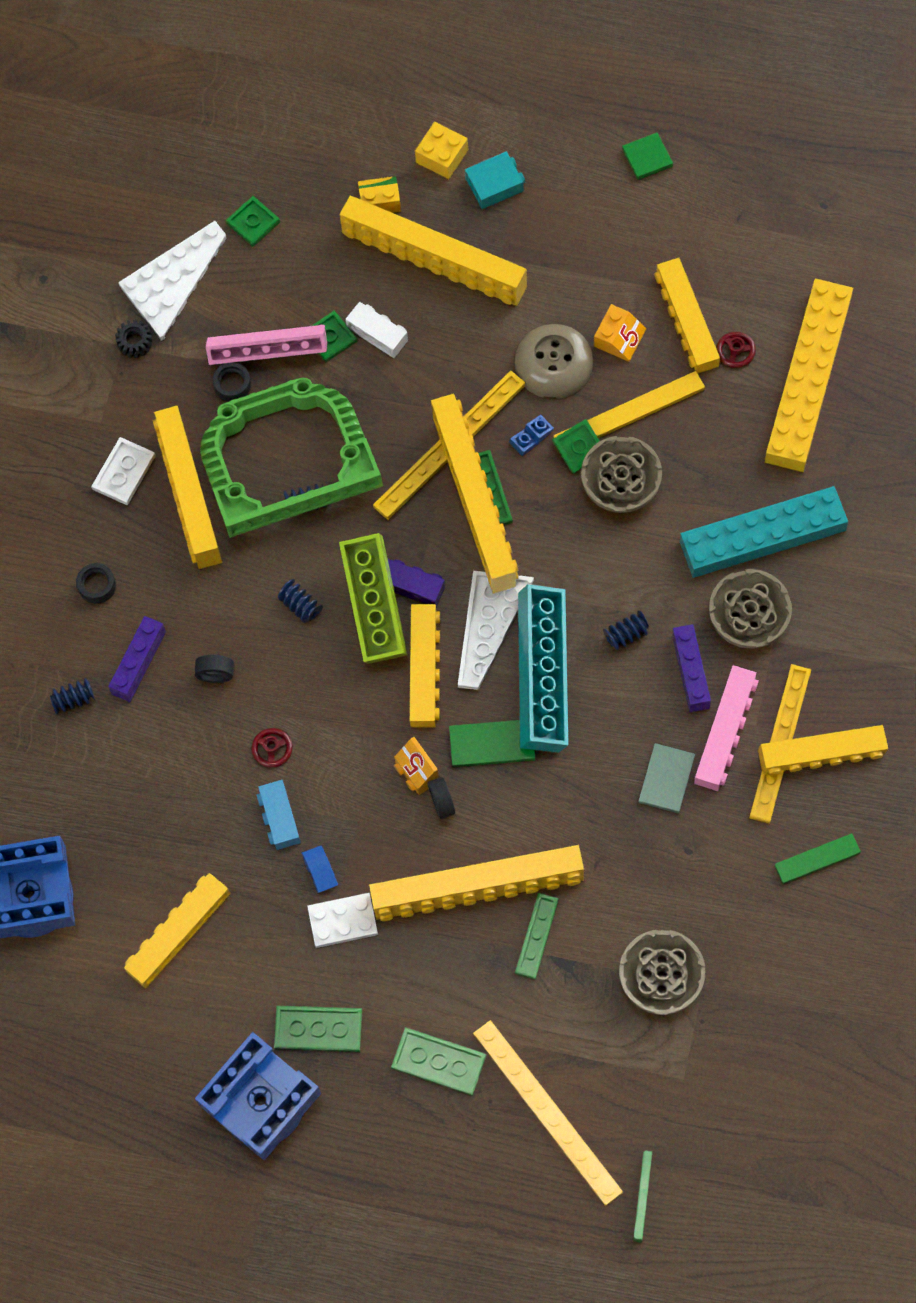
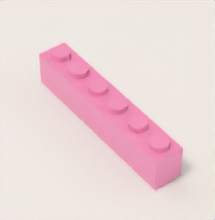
(266, 344)
(725, 728)

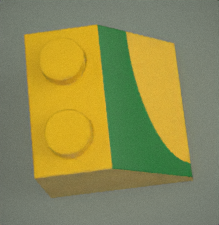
(381, 193)

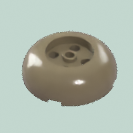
(570, 375)
(604, 460)
(763, 591)
(681, 956)

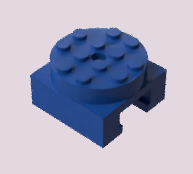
(40, 868)
(254, 1074)

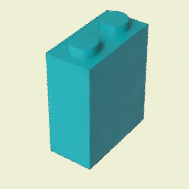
(495, 180)

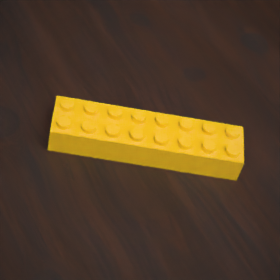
(186, 488)

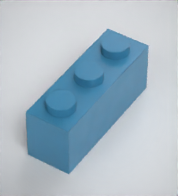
(278, 815)

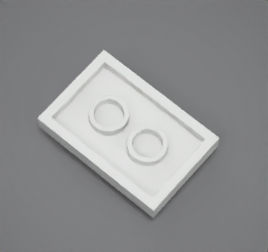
(123, 471)
(342, 920)

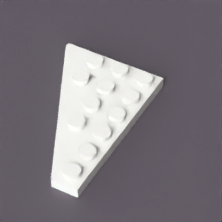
(165, 283)

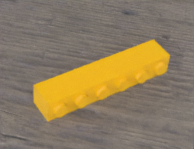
(688, 316)
(423, 665)
(823, 749)
(177, 930)

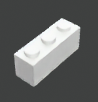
(377, 329)

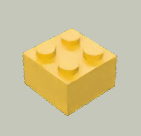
(441, 150)

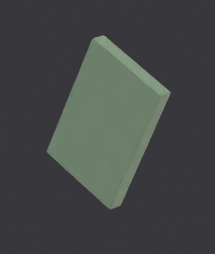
(666, 778)

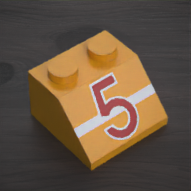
(619, 333)
(415, 766)

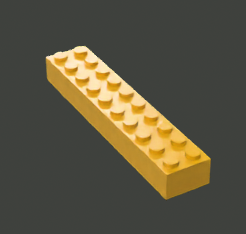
(433, 251)
(808, 375)
(474, 493)
(477, 883)

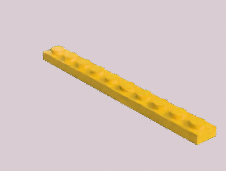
(435, 458)
(548, 1113)

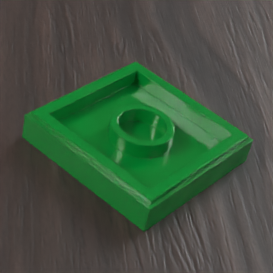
(647, 156)
(252, 221)
(338, 335)
(575, 444)

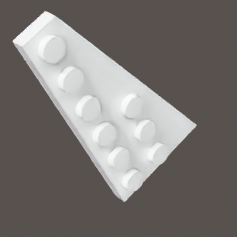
(486, 627)

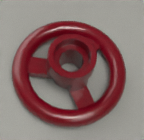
(736, 341)
(271, 763)

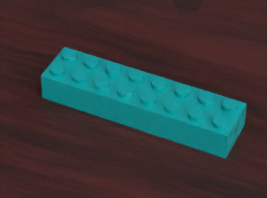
(763, 531)
(542, 668)

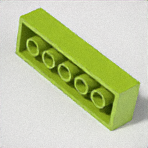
(373, 598)

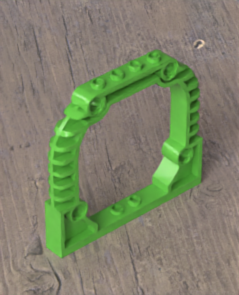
(246, 514)

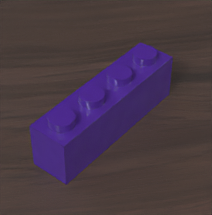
(416, 583)
(137, 659)
(691, 668)

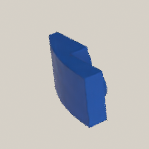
(532, 435)
(319, 868)

